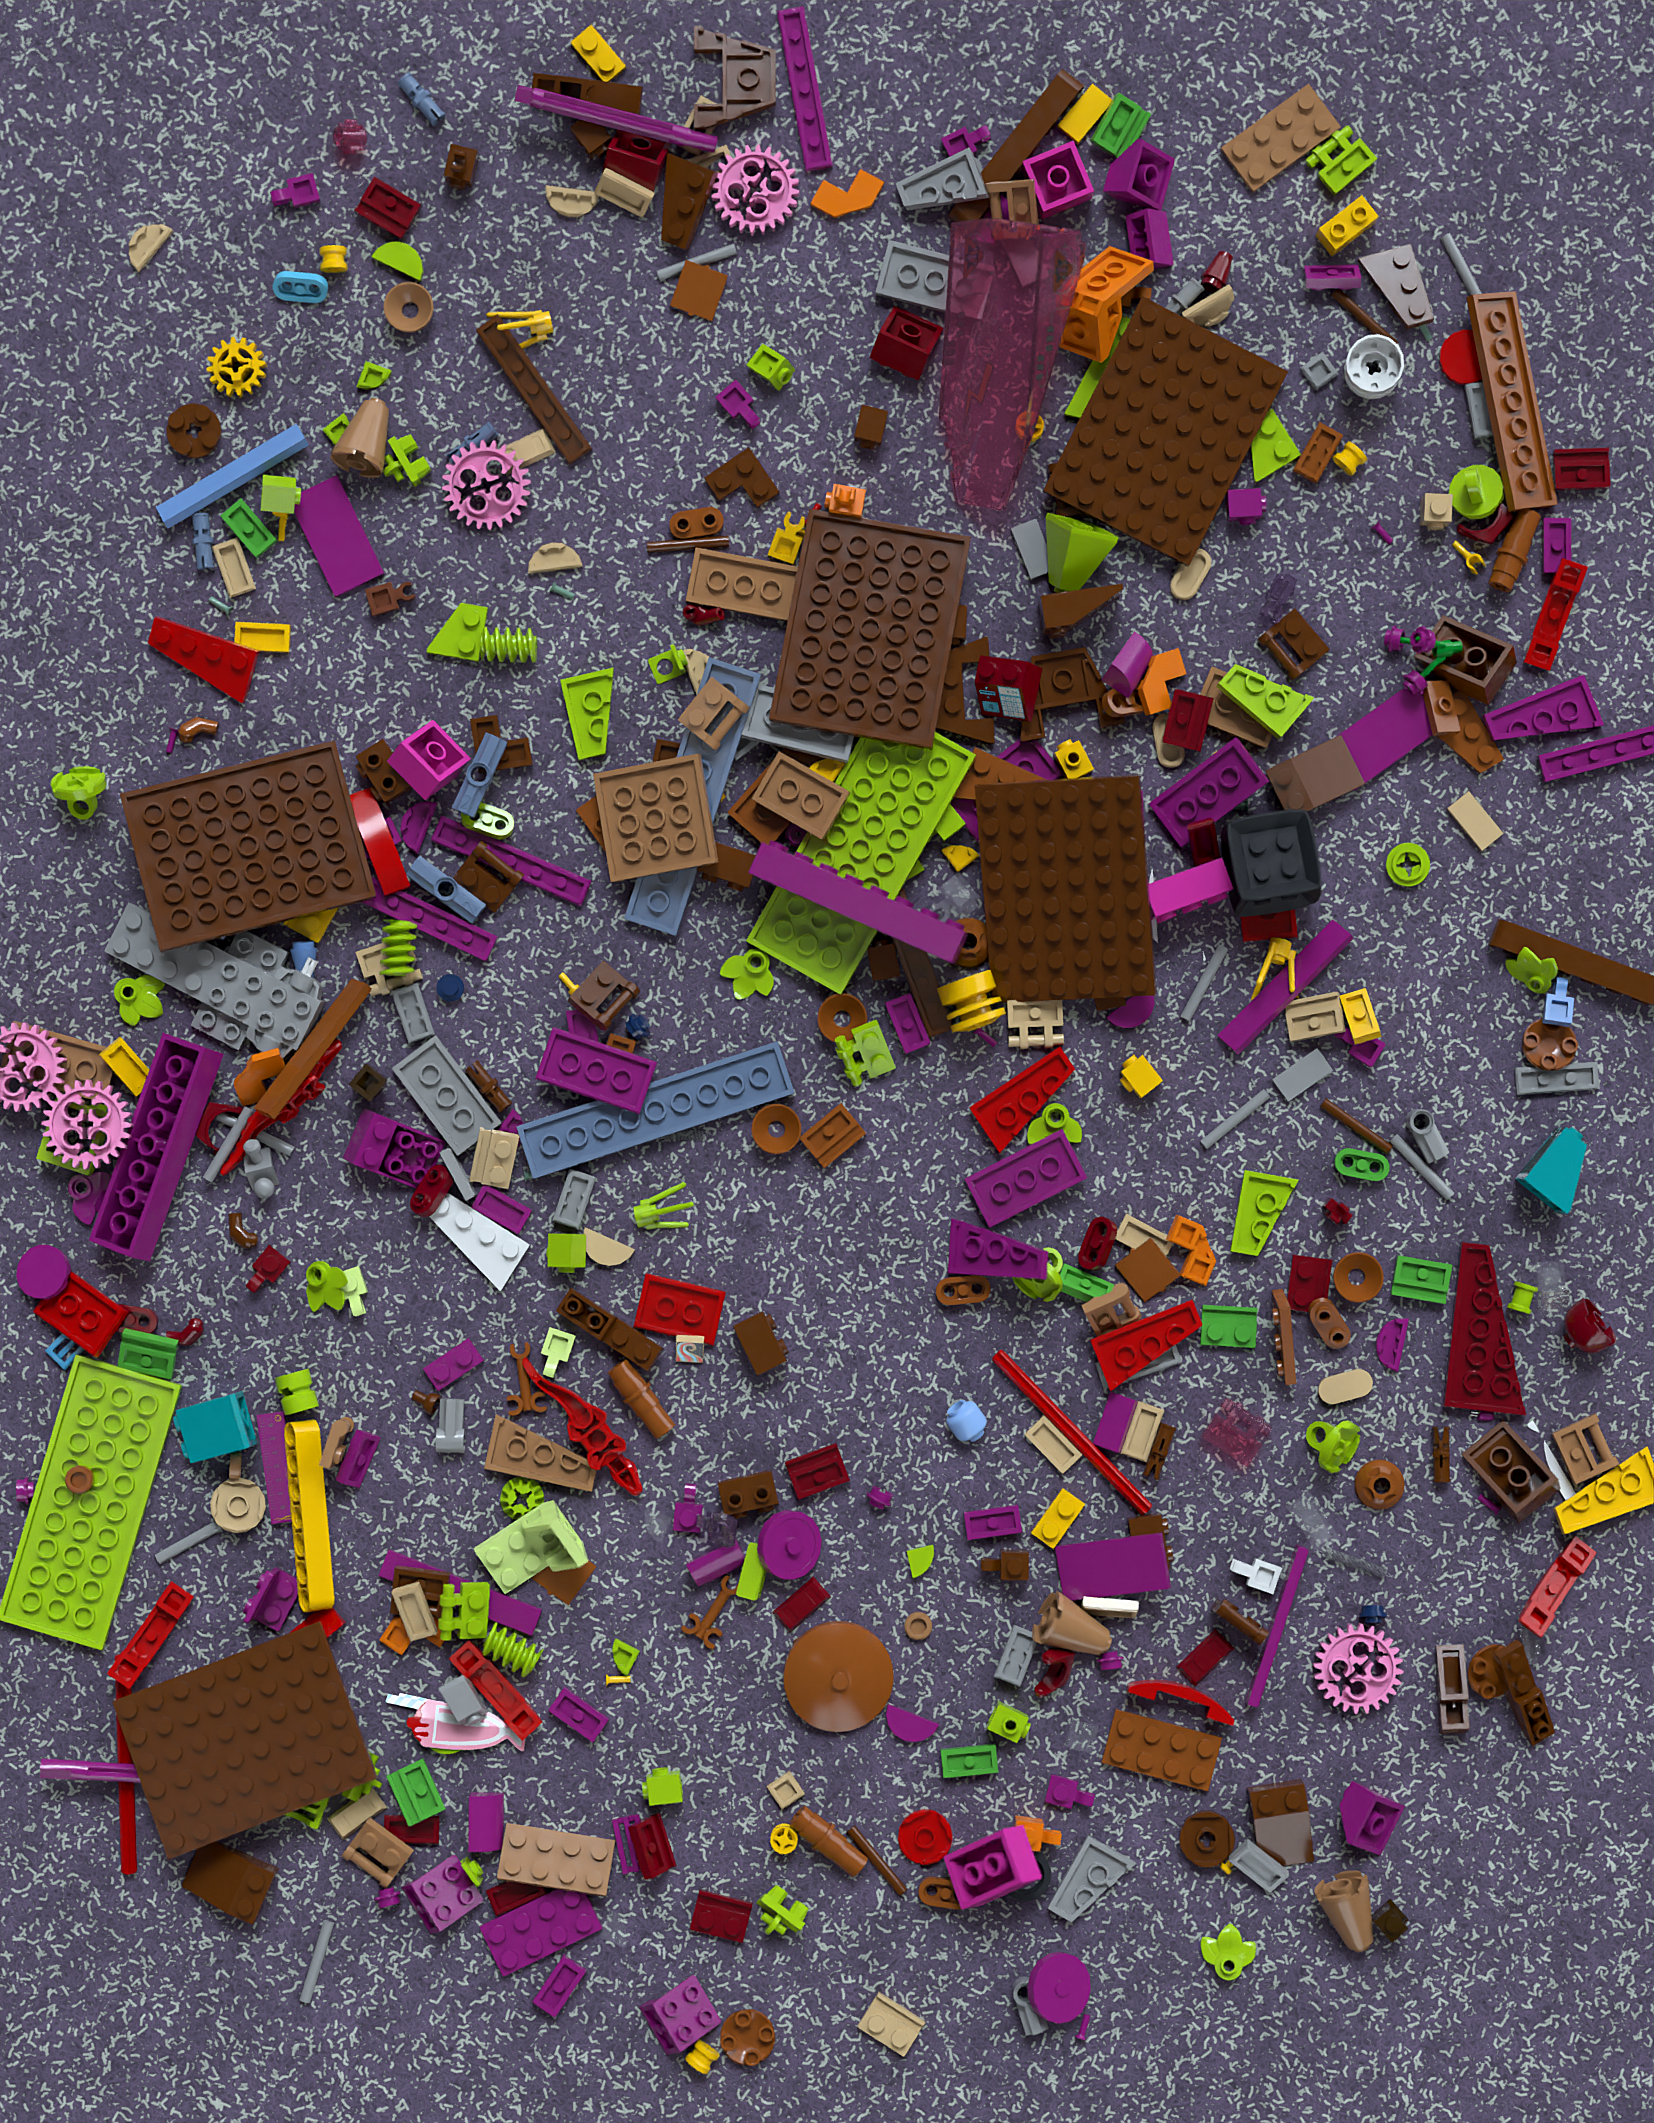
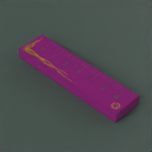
(273, 1451)

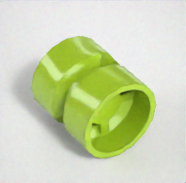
(296, 1391)

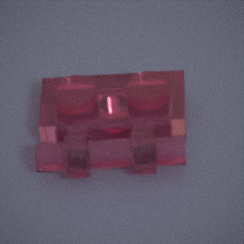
(1230, 1438)

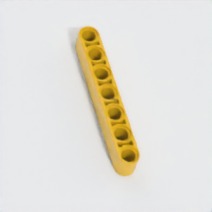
(309, 1515)

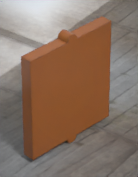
(698, 290)
(1147, 1269)
(564, 1583)

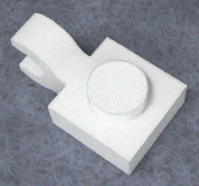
(1260, 1574)

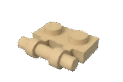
(370, 965)
(1035, 1014)

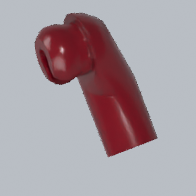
(701, 615)
(189, 1334)

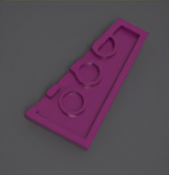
(1549, 711)
(992, 1254)

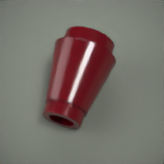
(1217, 273)

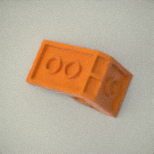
(1097, 301)

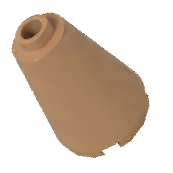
(364, 440)
(1069, 1627)
(1348, 1908)

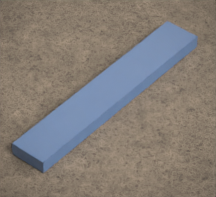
(232, 476)

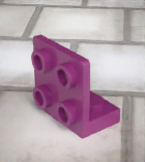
(274, 1599)
(442, 1894)
(680, 2016)

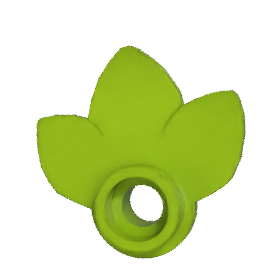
(1533, 971)
(746, 977)
(143, 999)
(1045, 1126)
(325, 1288)
(1228, 1948)

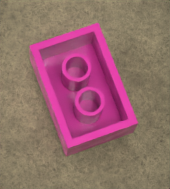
(1188, 890)
(992, 1867)

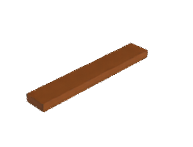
(313, 1048)

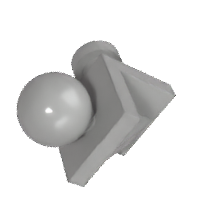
(259, 1169)

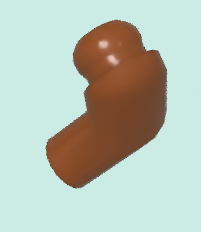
(194, 726)

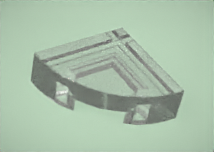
(657, 1524)
(614, 1929)

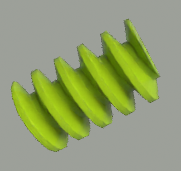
(508, 644)
(398, 948)
(511, 1650)

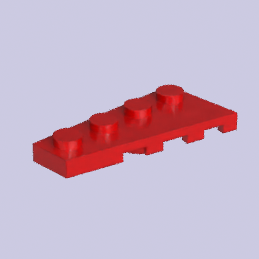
(214, 659)
(1016, 1101)
(1139, 1343)

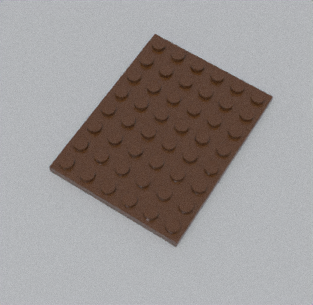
(1165, 431)
(870, 629)
(247, 846)
(1066, 888)
(244, 1740)

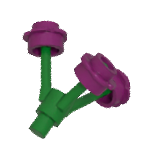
(1424, 641)

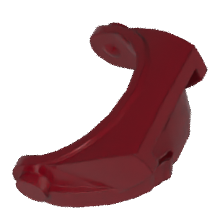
(1493, 531)
(209, 1113)
(1054, 1677)

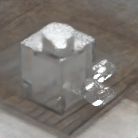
(958, 896)

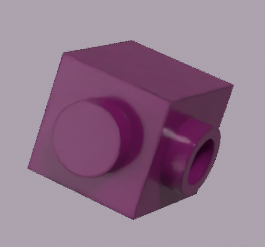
(1245, 505)

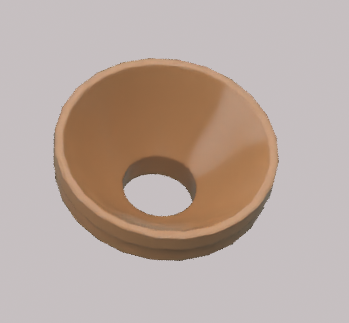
(408, 293)

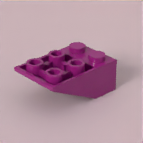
(392, 1148)

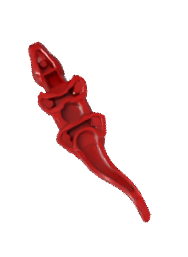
(309, 1089)
(589, 1426)

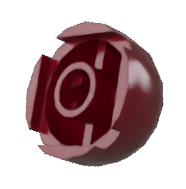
(1587, 1328)

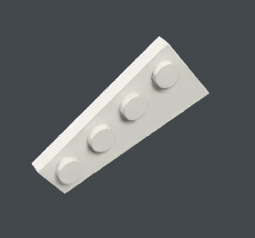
(480, 1239)

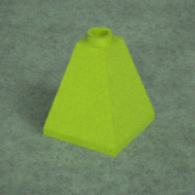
(1074, 550)

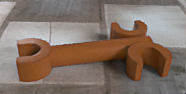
(526, 1401)
(702, 1628)

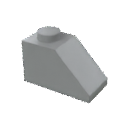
(463, 1700)

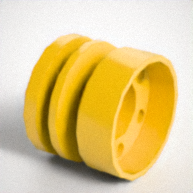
(971, 1001)

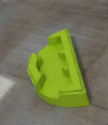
(401, 258)

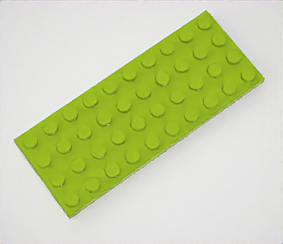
(876, 838)
(82, 1543)

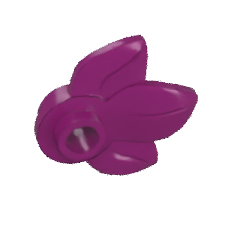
(90, 1201)

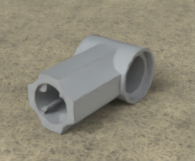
(1427, 1137)
(450, 1431)
(1031, 2022)

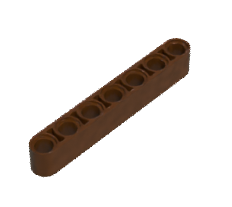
(1023, 141)
(1575, 961)

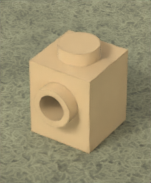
(1436, 510)

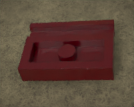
(388, 208)
(1581, 468)
(1187, 720)
(1308, 1281)
(817, 1471)
(652, 1846)
(721, 1915)

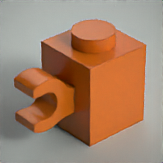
(845, 500)
(1036, 1833)

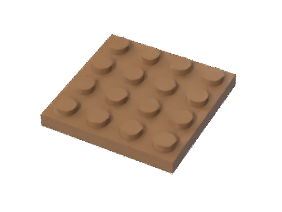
(655, 818)

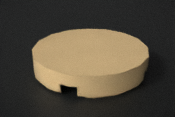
(237, 1505)

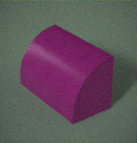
(1150, 236)
(1129, 665)
(716, 1563)
(485, 1821)

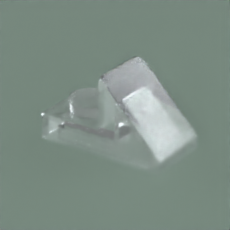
(1551, 1293)
(1312, 1522)
(1527, 1638)

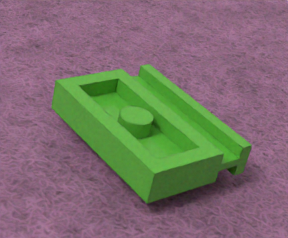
(1120, 126)
(1421, 1279)
(1228, 1326)
(148, 1353)
(416, 1792)

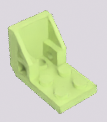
(531, 1545)

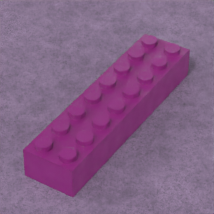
(859, 903)
(158, 1149)

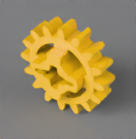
(247, 366)

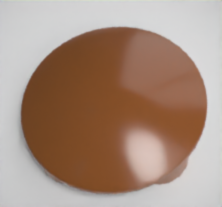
(1549, 1045)
(1482, 1672)
(747, 2037)

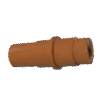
(1514, 550)
(640, 1398)
(828, 1840)

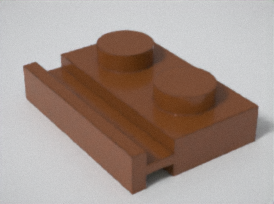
(832, 1135)

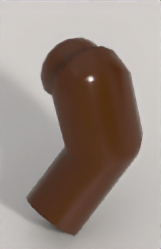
(240, 1235)

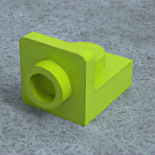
(771, 366)

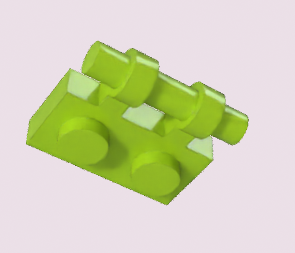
(1346, 166)
(873, 1049)
(473, 1610)

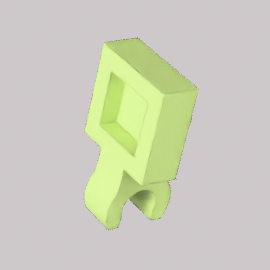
(354, 1289)
(556, 1347)

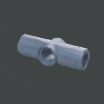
(488, 758)
(432, 878)

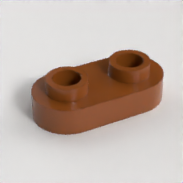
(696, 523)
(1123, 705)
(963, 1292)
(1329, 1325)
(944, 1896)

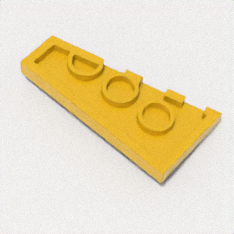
(1612, 1494)

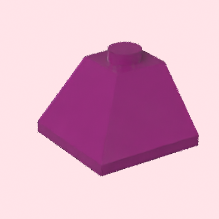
(1140, 175)
(1368, 1817)

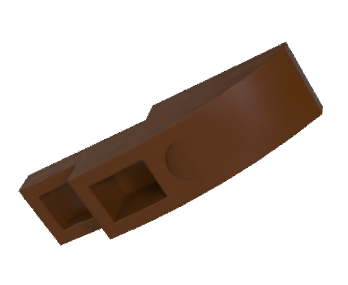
(604, 93)
(610, 1329)
(1522, 1693)

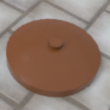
(838, 1676)

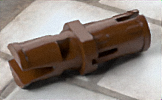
(488, 1087)
(1441, 1447)
(1158, 1457)

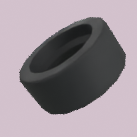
(1041, 1886)

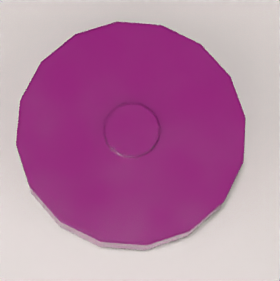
(789, 1544)
(1059, 1987)

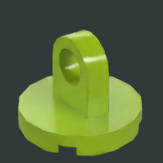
(1476, 491)
(79, 784)
(1044, 1288)
(1338, 1444)

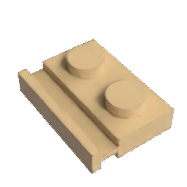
(1314, 1017)
(494, 1158)
(891, 2024)

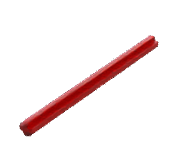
(1072, 1432)
(126, 1797)

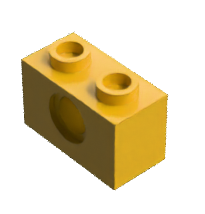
(1346, 225)

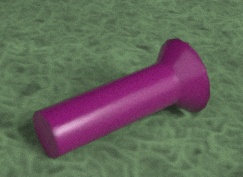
(1382, 532)
(173, 734)
(985, 1036)
(1489, 1504)
(1084, 2024)

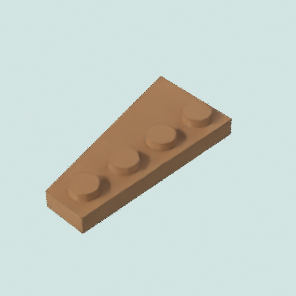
(532, 1456)

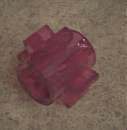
(349, 136)

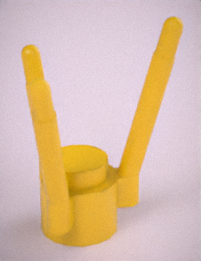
(538, 322)
(1277, 953)

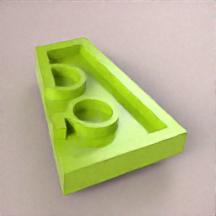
(589, 710)
(1258, 1208)

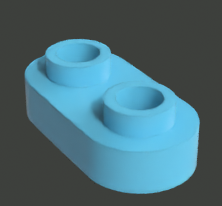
(301, 287)

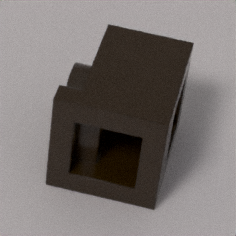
(368, 1082)
(1390, 1920)

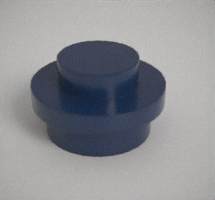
(450, 987)
(638, 1026)
(1373, 1614)

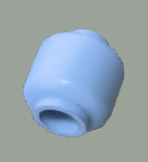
(966, 1420)

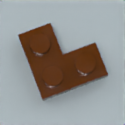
(746, 472)
(517, 751)

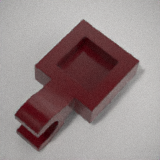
(1337, 1211)
(269, 1266)

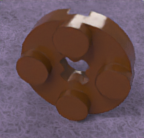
(207, 438)
(1218, 1849)

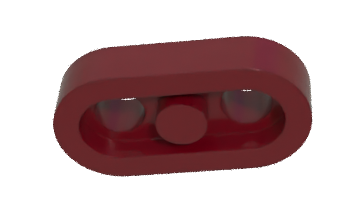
(431, 1190)
(1097, 1244)
(132, 1320)

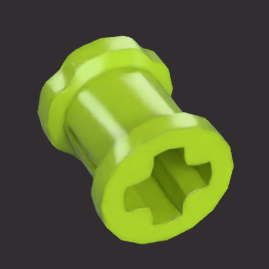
(1522, 1297)

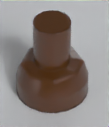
(427, 1401)

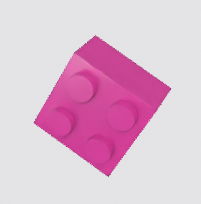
(1059, 179)
(428, 759)

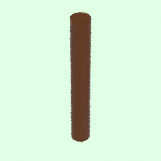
(1360, 314)
(688, 544)
(1356, 1126)
(876, 1860)

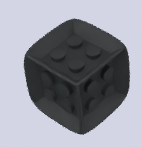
(1271, 862)

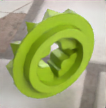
(1415, 854)
(524, 1485)

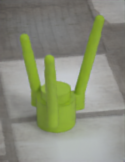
(647, 1214)

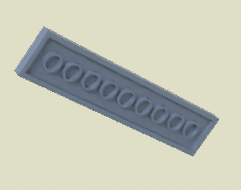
(662, 898)
(668, 1108)

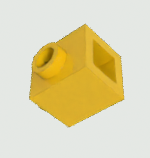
(1073, 760)
(1139, 1076)

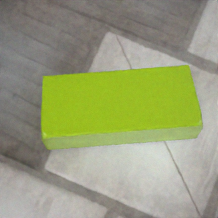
(752, 1575)

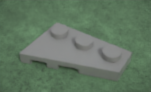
(944, 183)
(1087, 1877)

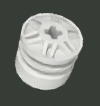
(1371, 350)

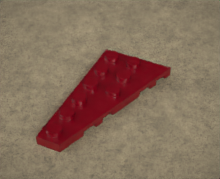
(1480, 1350)

